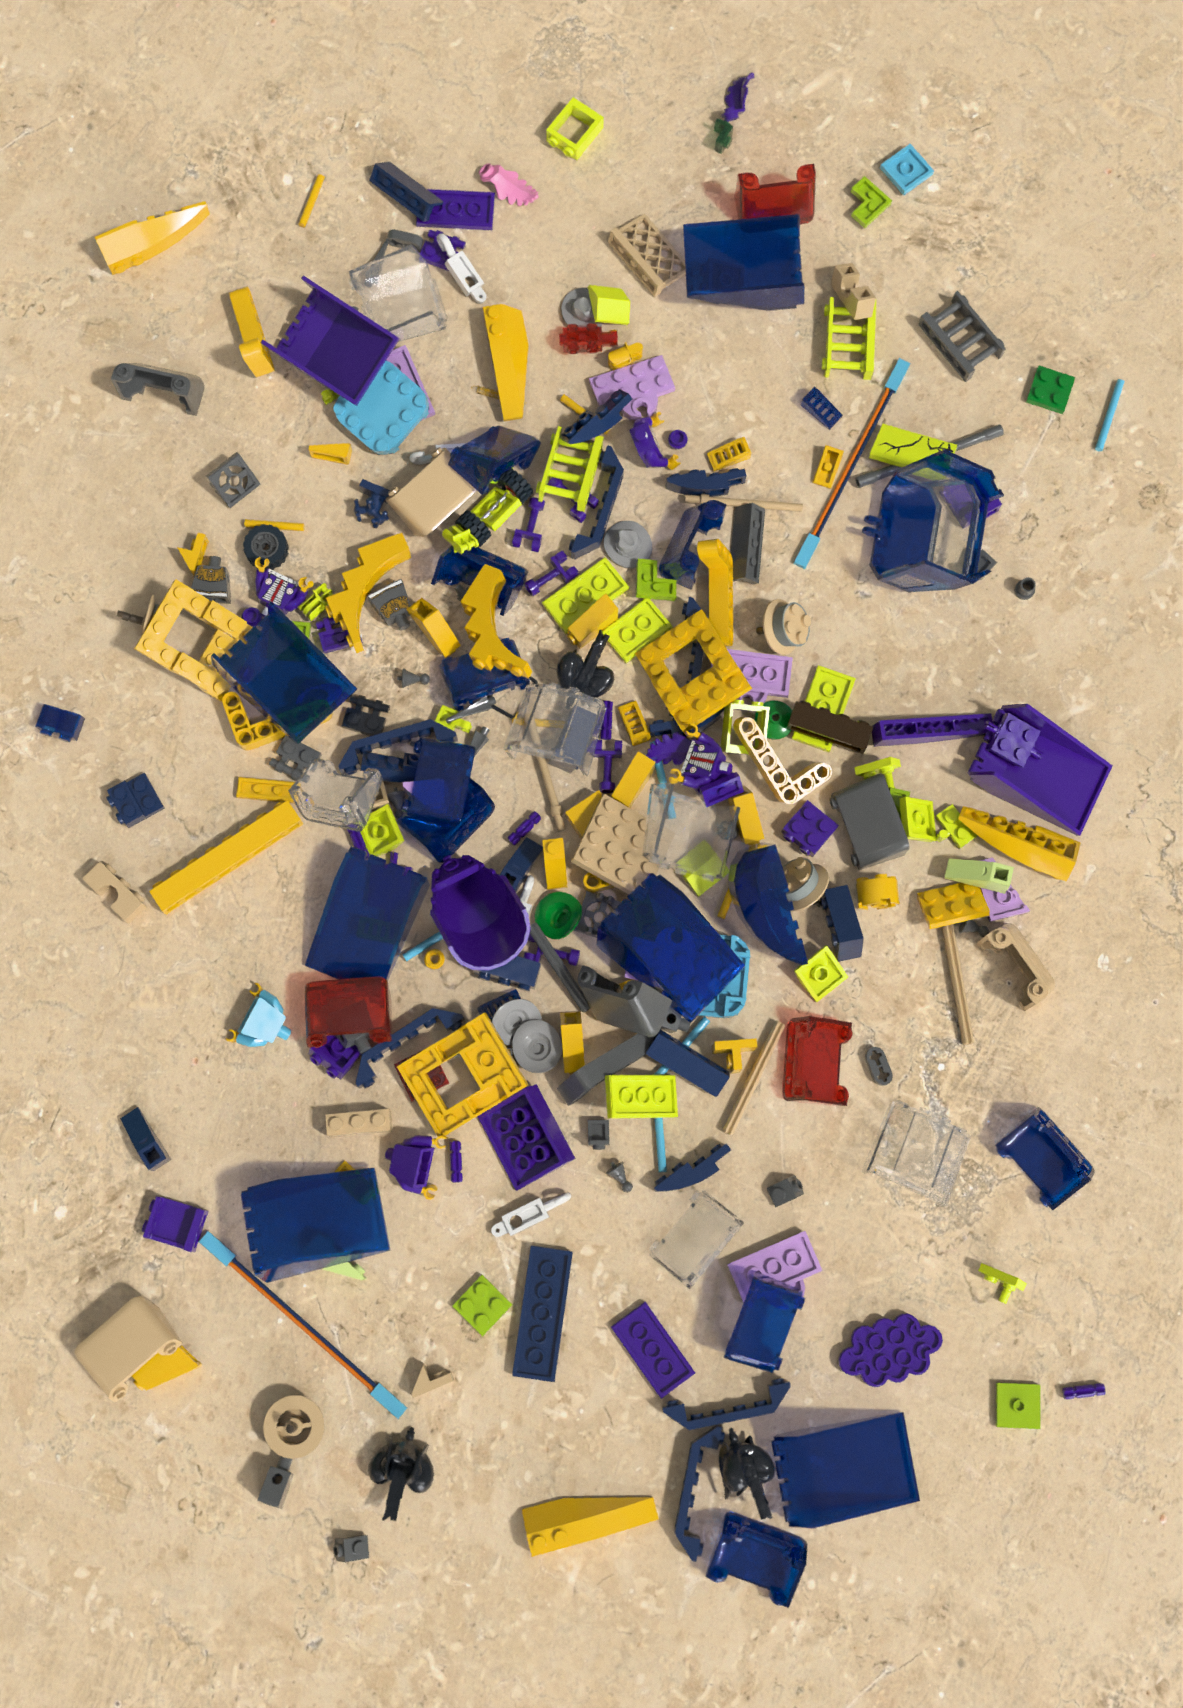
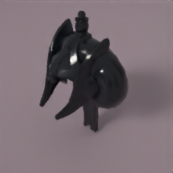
(586, 675)
(403, 1465)
(746, 1466)

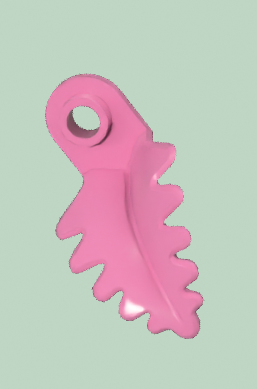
(508, 185)

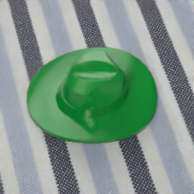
(558, 914)

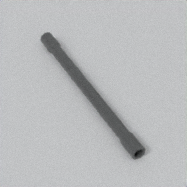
(985, 435)

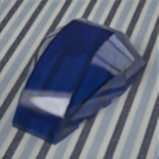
(761, 902)

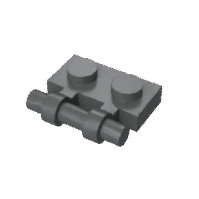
(298, 754)

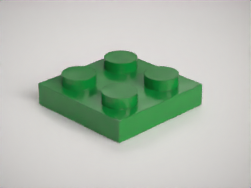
(1050, 389)

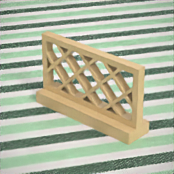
(635, 259)

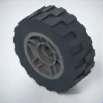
(266, 535)

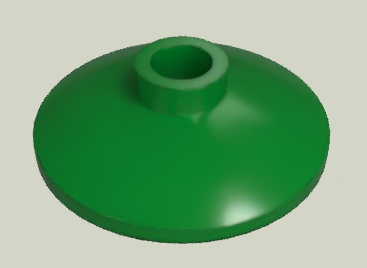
(777, 729)

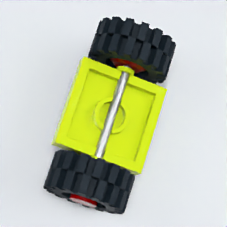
(496, 506)

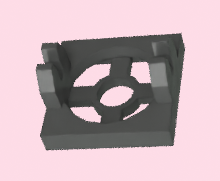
(252, 481)
(589, 899)

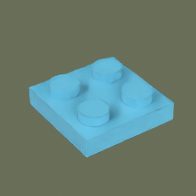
(906, 169)

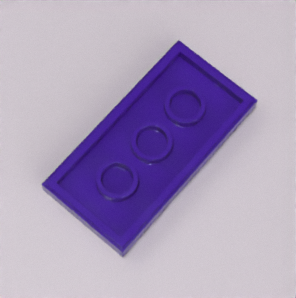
(461, 210)
(653, 1350)

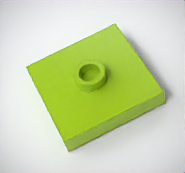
(1017, 1405)

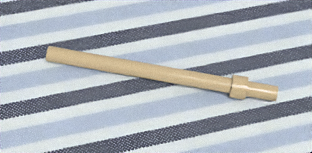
(739, 502)
(556, 809)

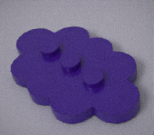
(890, 1350)

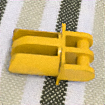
(625, 356)

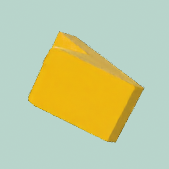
(196, 555)

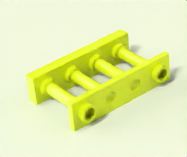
(866, 348)
(585, 480)

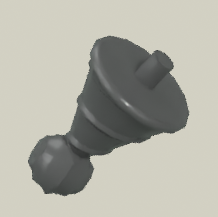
(410, 678)
(397, 799)
(971, 926)
(617, 1172)

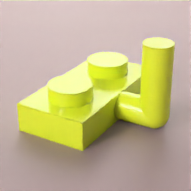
(884, 766)
(953, 827)
(1009, 1282)

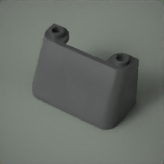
(134, 377)
(871, 822)
(634, 1009)

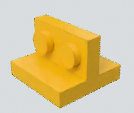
(734, 1048)

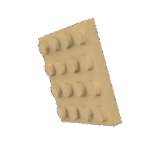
(614, 846)

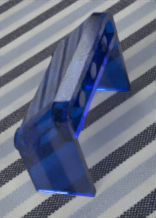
(465, 567)

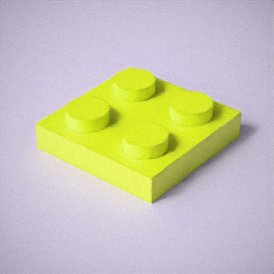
(918, 819)

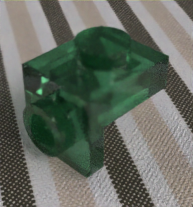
(725, 138)

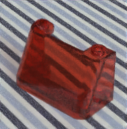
(777, 198)
(348, 1008)
(814, 1061)

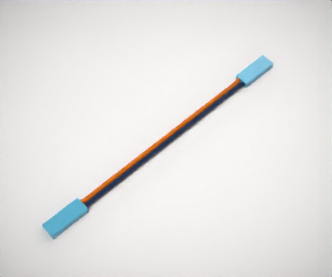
(812, 541)
(380, 1393)

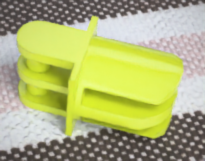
(460, 538)
(314, 603)

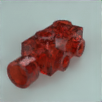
(586, 339)

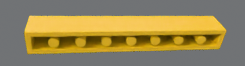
(225, 857)

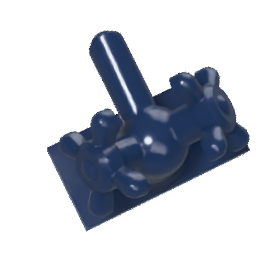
(373, 504)

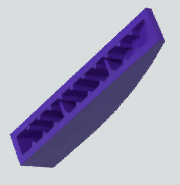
(928, 729)

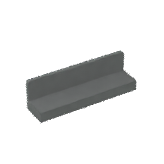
(747, 542)

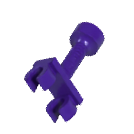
(535, 506)
(580, 516)
(533, 586)
(607, 785)
(572, 956)

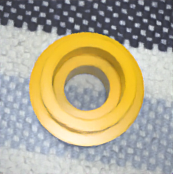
(434, 952)

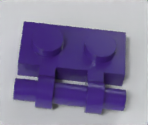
(433, 253)
(332, 639)

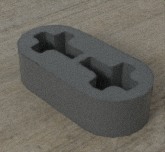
(402, 239)
(883, 1064)

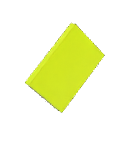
(637, 629)

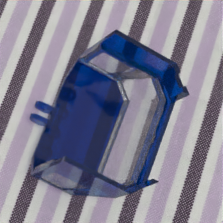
(932, 524)

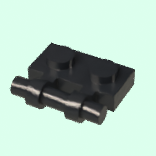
(364, 722)

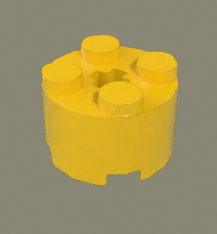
(877, 892)

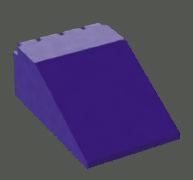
(335, 344)
(1056, 787)

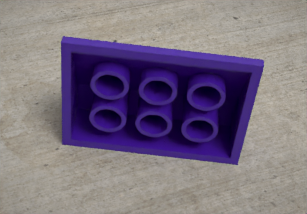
(526, 1137)

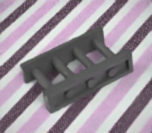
(953, 352)

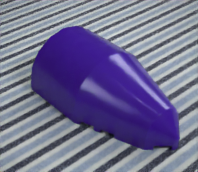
(478, 913)

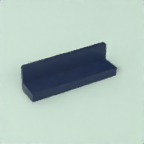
(404, 189)
(688, 1063)

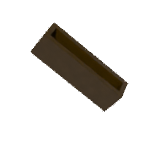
(829, 727)

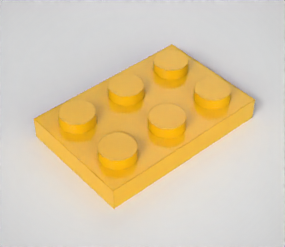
(952, 904)

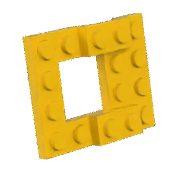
(228, 631)
(706, 692)
(487, 1061)

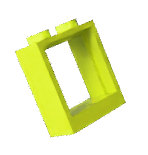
(585, 115)
(762, 722)

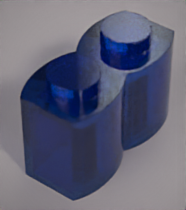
(59, 722)

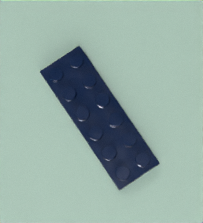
(542, 1314)

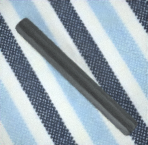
(559, 967)

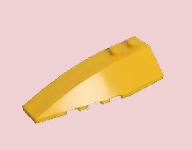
(138, 242)
(509, 356)
(1036, 847)
(584, 1519)

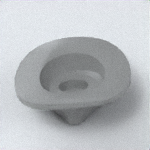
(578, 308)
(626, 543)
(512, 1016)
(537, 1046)

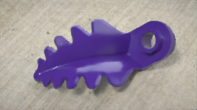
(736, 98)
(669, 749)

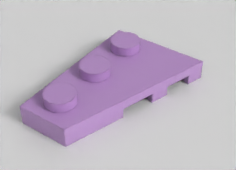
(1001, 904)

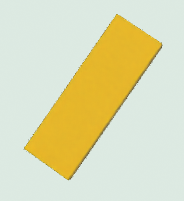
(264, 789)

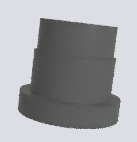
(1023, 593)

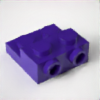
(809, 829)
(334, 1057)

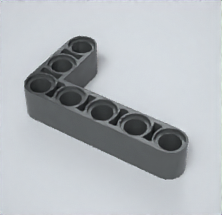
(607, 1064)

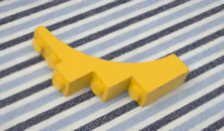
(373, 563)
(480, 605)

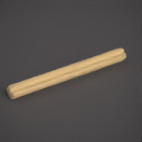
(958, 984)
(753, 1078)

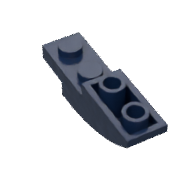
(594, 424)
(697, 483)
(660, 727)
(391, 767)
(686, 1176)

